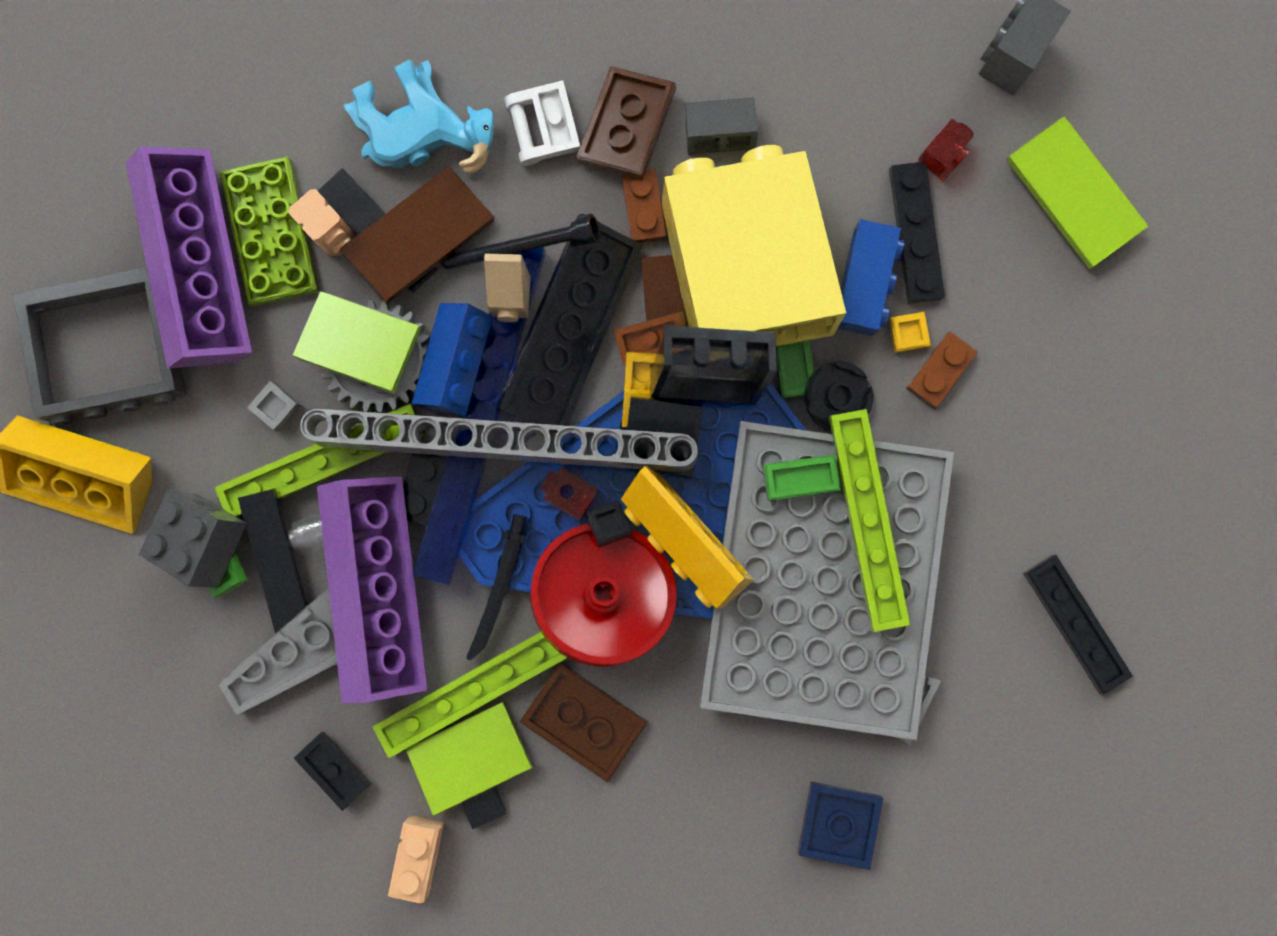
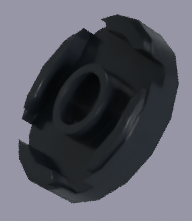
(836, 390)

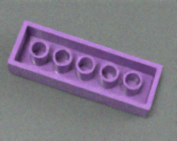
(188, 257)
(371, 589)

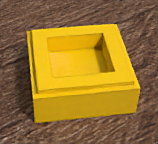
(909, 332)

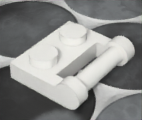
(553, 119)

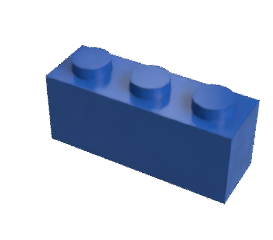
(869, 276)
(452, 359)

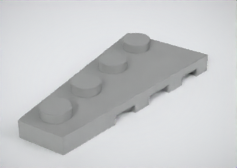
(286, 659)

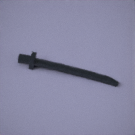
(514, 537)

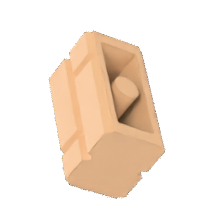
(321, 222)
(416, 859)

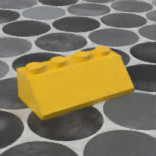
(74, 474)
(685, 538)

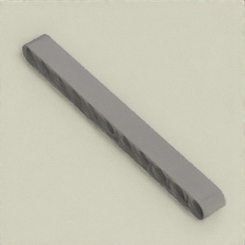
(483, 431)

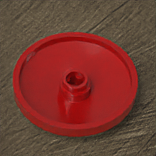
(602, 601)

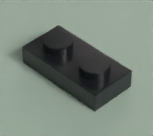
(422, 486)
(332, 770)

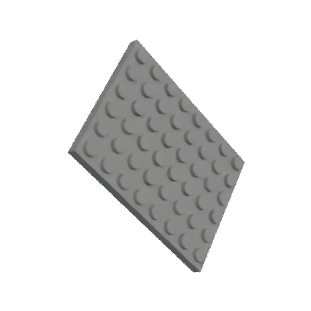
(801, 631)

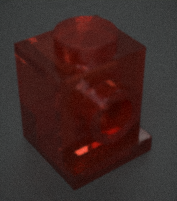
(947, 149)
(581, 499)

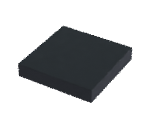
(667, 417)

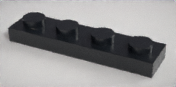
(917, 225)

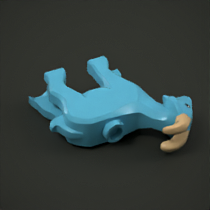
(421, 126)

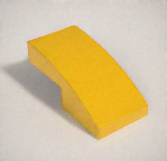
(636, 379)

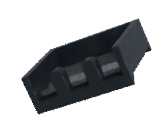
(713, 365)

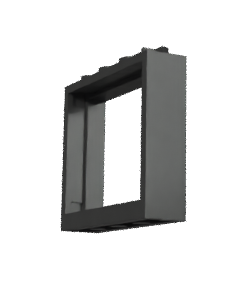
(75, 293)

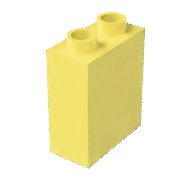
(752, 246)

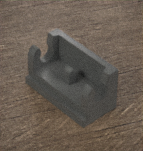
(721, 125)

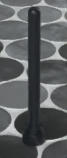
(582, 230)

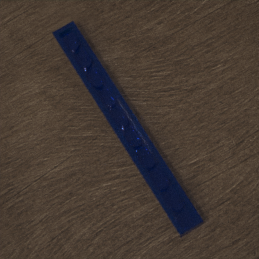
(463, 474)

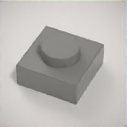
(273, 406)

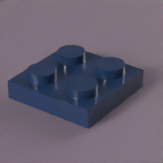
(840, 825)

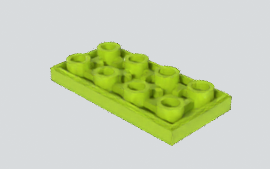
(1077, 192)
(268, 241)

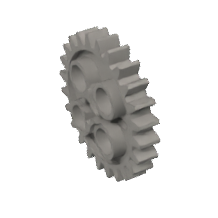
(374, 396)

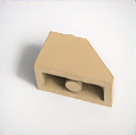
(507, 286)

